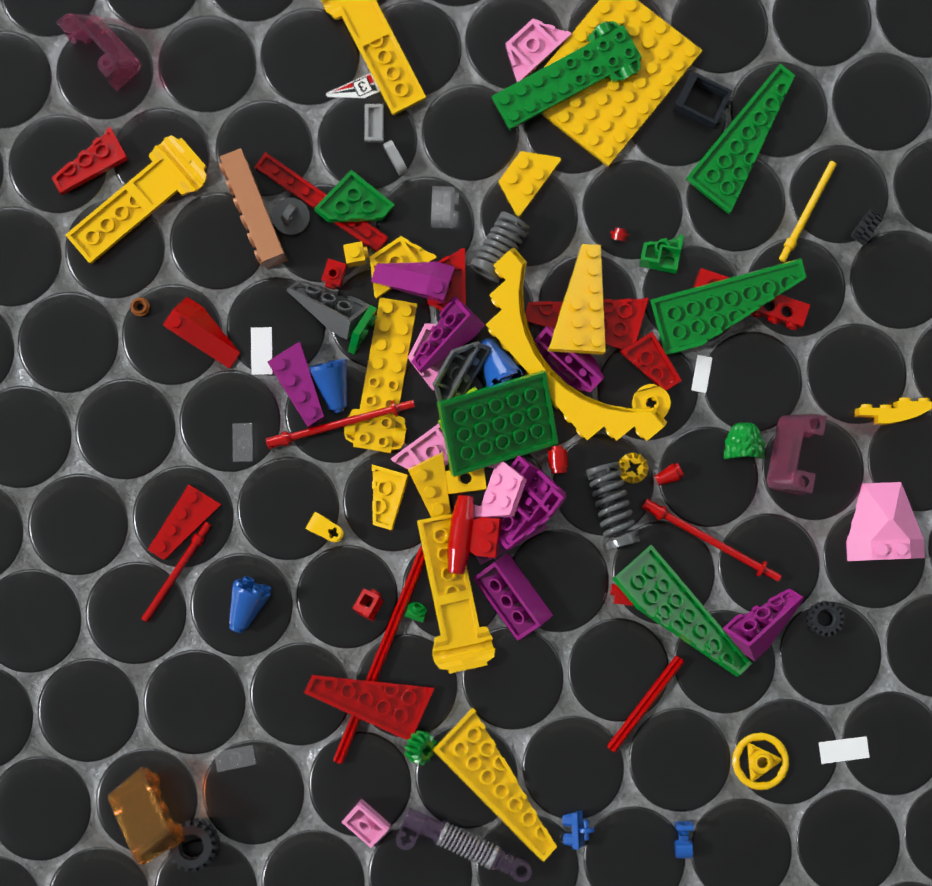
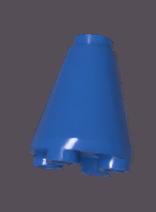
(246, 602)

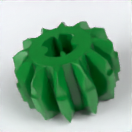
(420, 747)

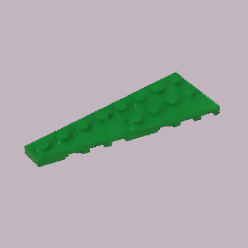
(730, 159)

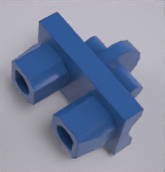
(580, 829)

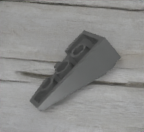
(334, 311)

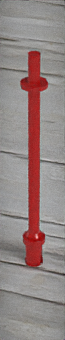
(287, 438)
(662, 513)

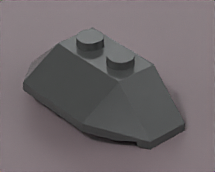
(460, 370)

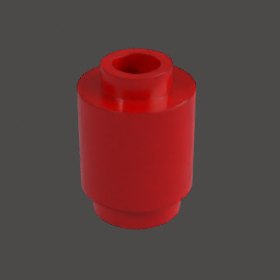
(558, 460)

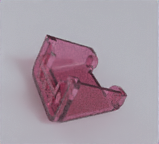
(118, 62)

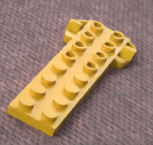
(379, 51)
(172, 171)
(385, 378)
(462, 641)

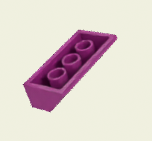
(512, 596)

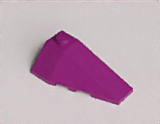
(421, 279)
(762, 625)

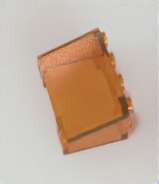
(144, 816)

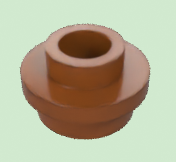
(134, 306)

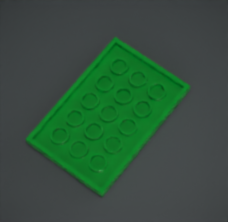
(498, 423)

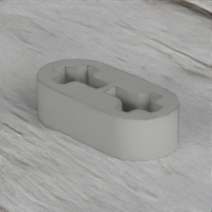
(395, 157)

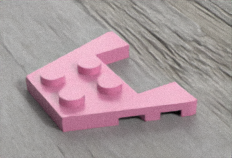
(502, 493)

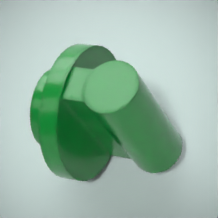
(416, 612)

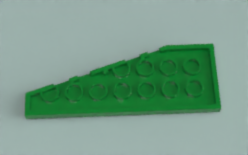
(702, 312)
(669, 602)

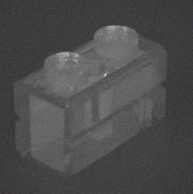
(443, 207)

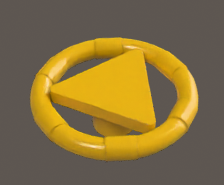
(760, 761)

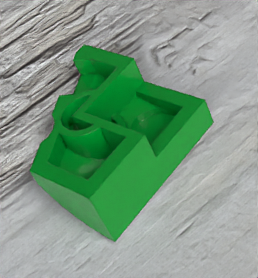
(662, 254)

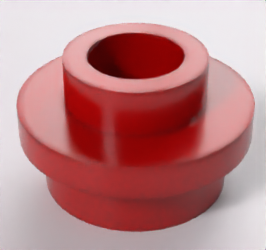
(619, 234)

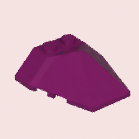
(537, 504)

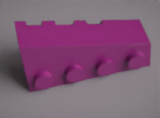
(296, 379)

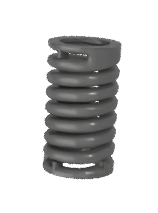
(510, 239)

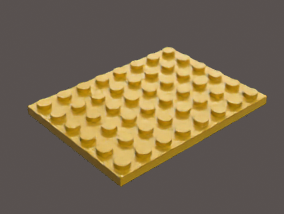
(610, 112)

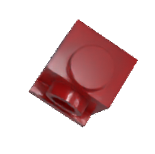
(363, 601)

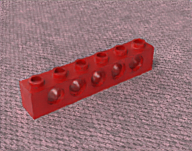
(797, 309)

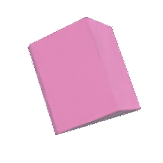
(366, 823)

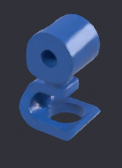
(683, 845)

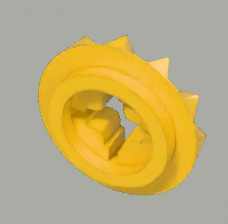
(642, 469)

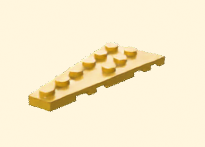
(582, 313)

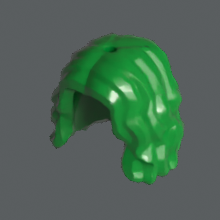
(744, 441)

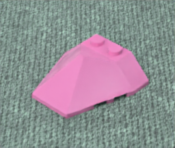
(884, 525)

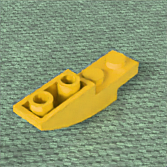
(901, 411)

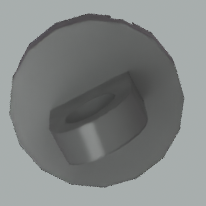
(291, 216)

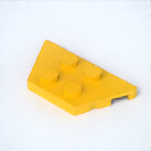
(526, 178)
(398, 252)

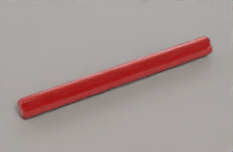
(645, 704)

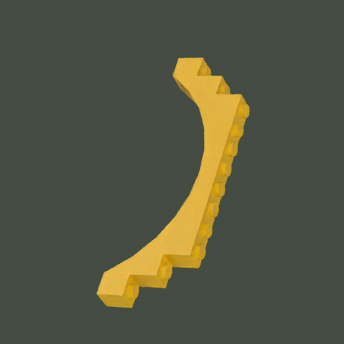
(582, 411)

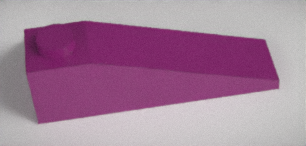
(452, 331)

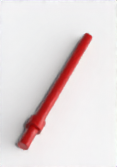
(197, 540)

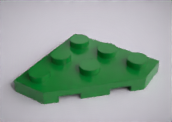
(354, 202)

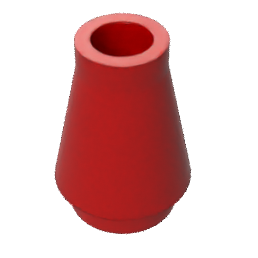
(669, 474)

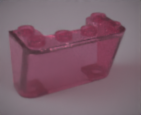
(786, 450)

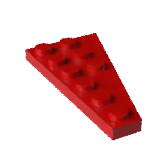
(621, 318)
(385, 705)

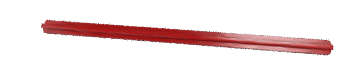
(383, 649)

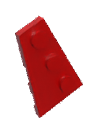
(652, 361)

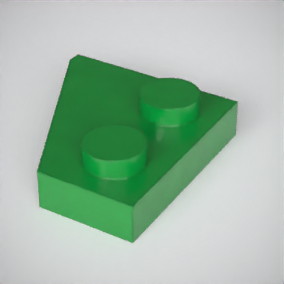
(361, 329)

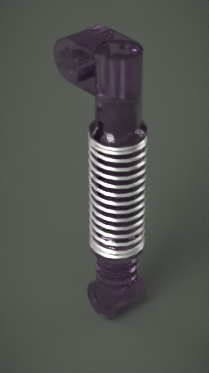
(460, 842)

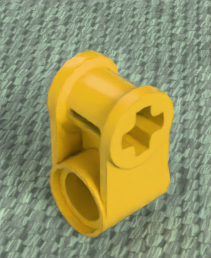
(322, 526)

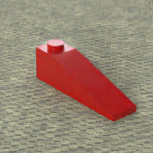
(198, 328)

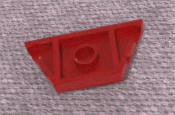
(457, 285)

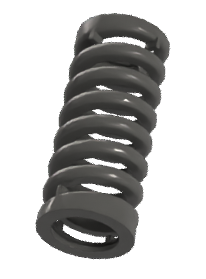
(603, 474)

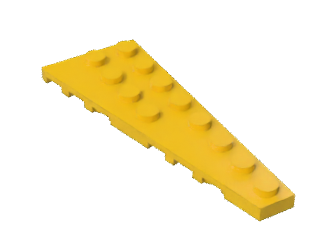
(483, 769)

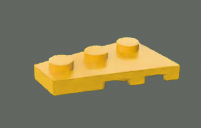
(432, 484)
(387, 495)

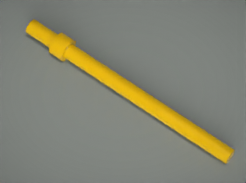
(791, 243)

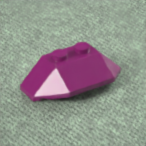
(576, 369)

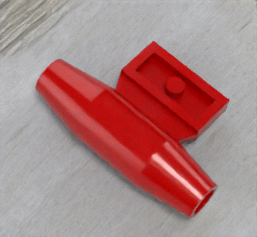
(470, 535)

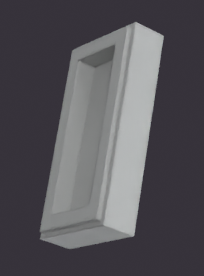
(374, 123)

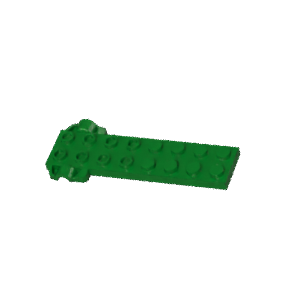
(607, 55)

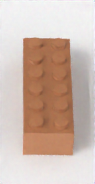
(251, 205)

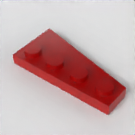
(98, 158)
(187, 515)

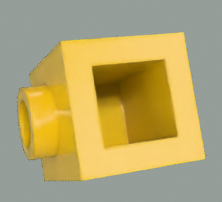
(355, 254)

